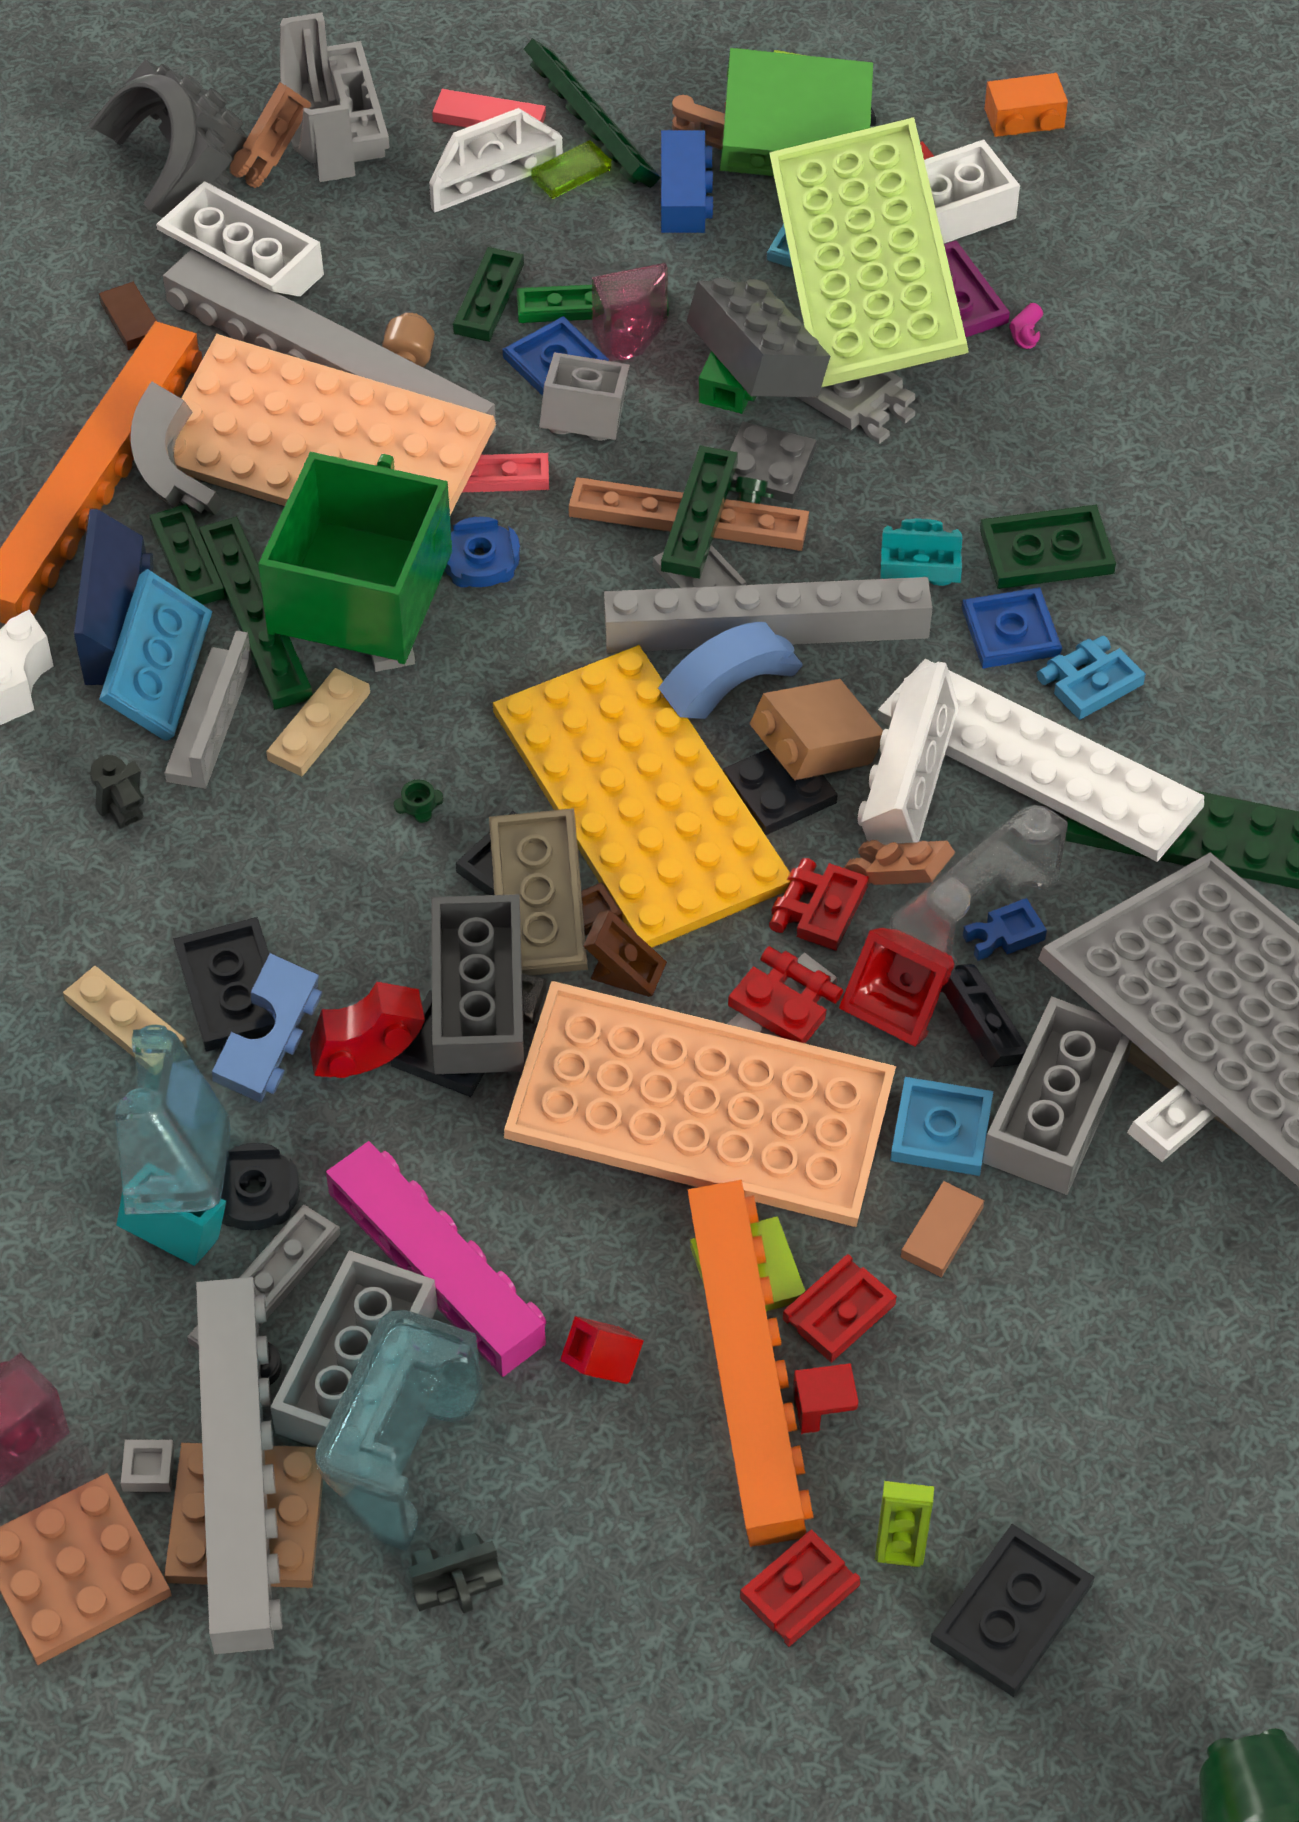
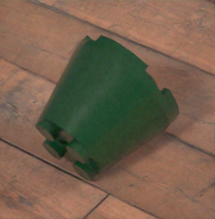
(1251, 1779)

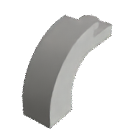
(153, 437)

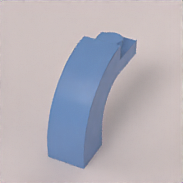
(724, 663)

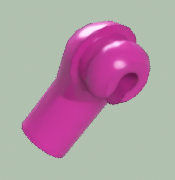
(1023, 324)

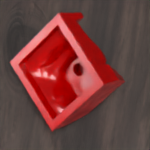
(897, 984)

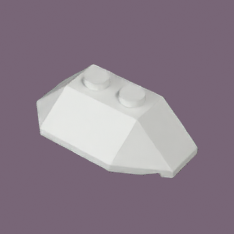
(491, 157)

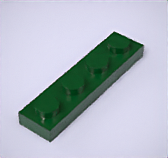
(699, 512)

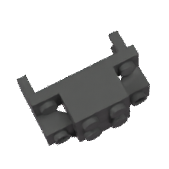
(194, 122)

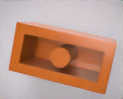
(1025, 104)

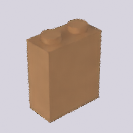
(817, 729)

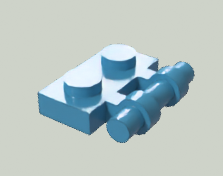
(1096, 684)

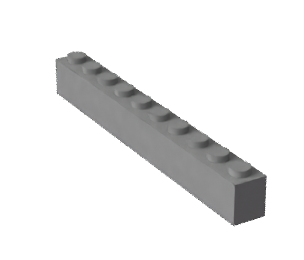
(279, 324)

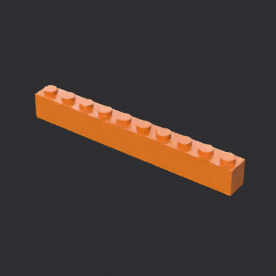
(88, 471)

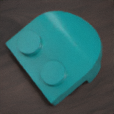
(921, 550)

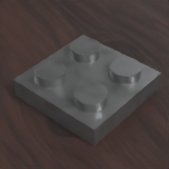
(773, 457)

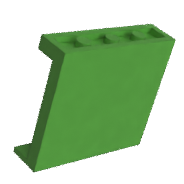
(789, 102)

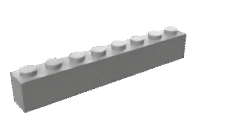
(793, 610)
(235, 1467)

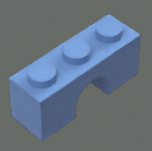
(253, 1064)

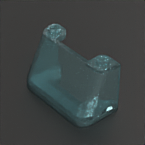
(170, 1130)
(403, 1377)

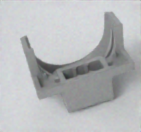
(342, 120)

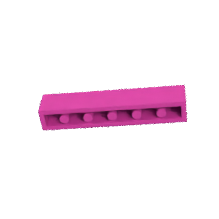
(427, 1243)

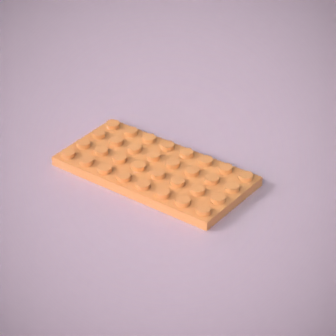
(268, 410)
(701, 1102)

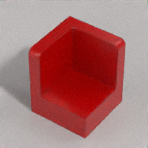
(601, 1350)
(823, 1392)

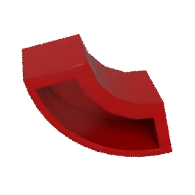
(366, 1033)

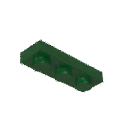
(488, 294)
(187, 554)

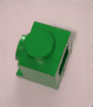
(721, 388)

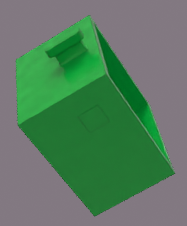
(356, 556)

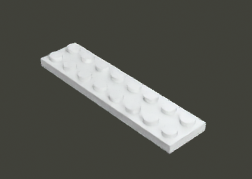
(1065, 770)

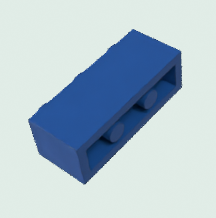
(685, 181)

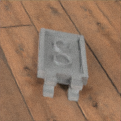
(864, 403)

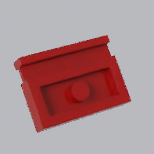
(839, 1308)
(799, 1588)

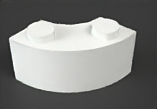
(23, 659)

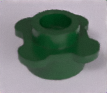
(750, 489)
(414, 791)

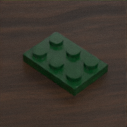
(1047, 546)

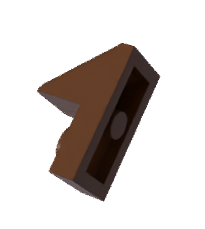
(623, 956)

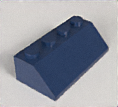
(108, 579)

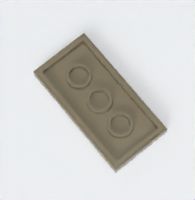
(540, 862)

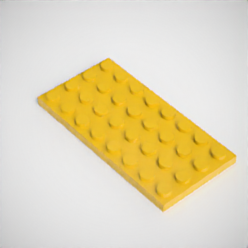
(644, 795)

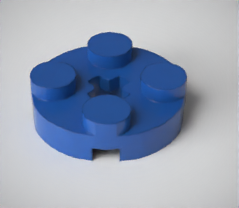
(487, 569)

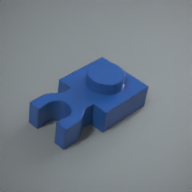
(1009, 926)

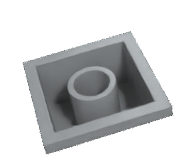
(584, 396)

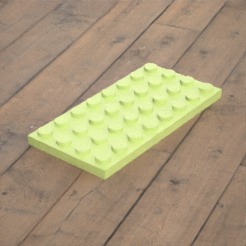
(868, 251)

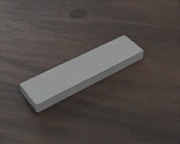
(287, 1258)

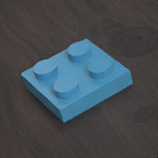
(942, 1126)

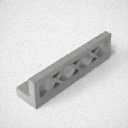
(209, 712)

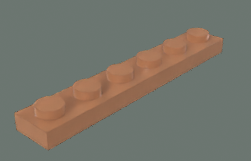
(658, 509)

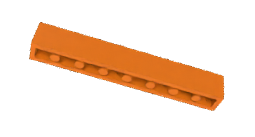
(747, 1366)

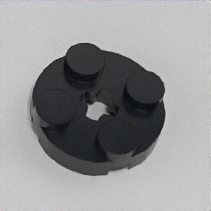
(273, 1202)

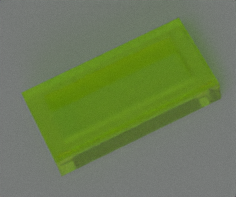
(571, 169)

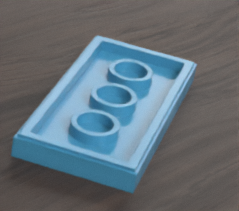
(156, 655)

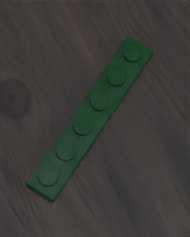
(584, 107)
(239, 574)

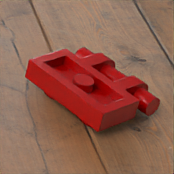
(830, 908)
(779, 1007)

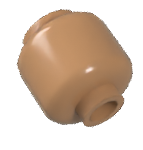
(410, 338)

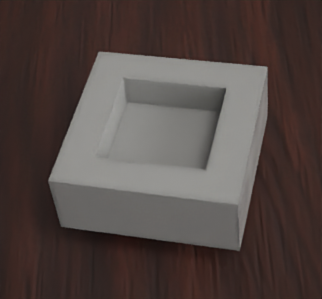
(147, 1466)

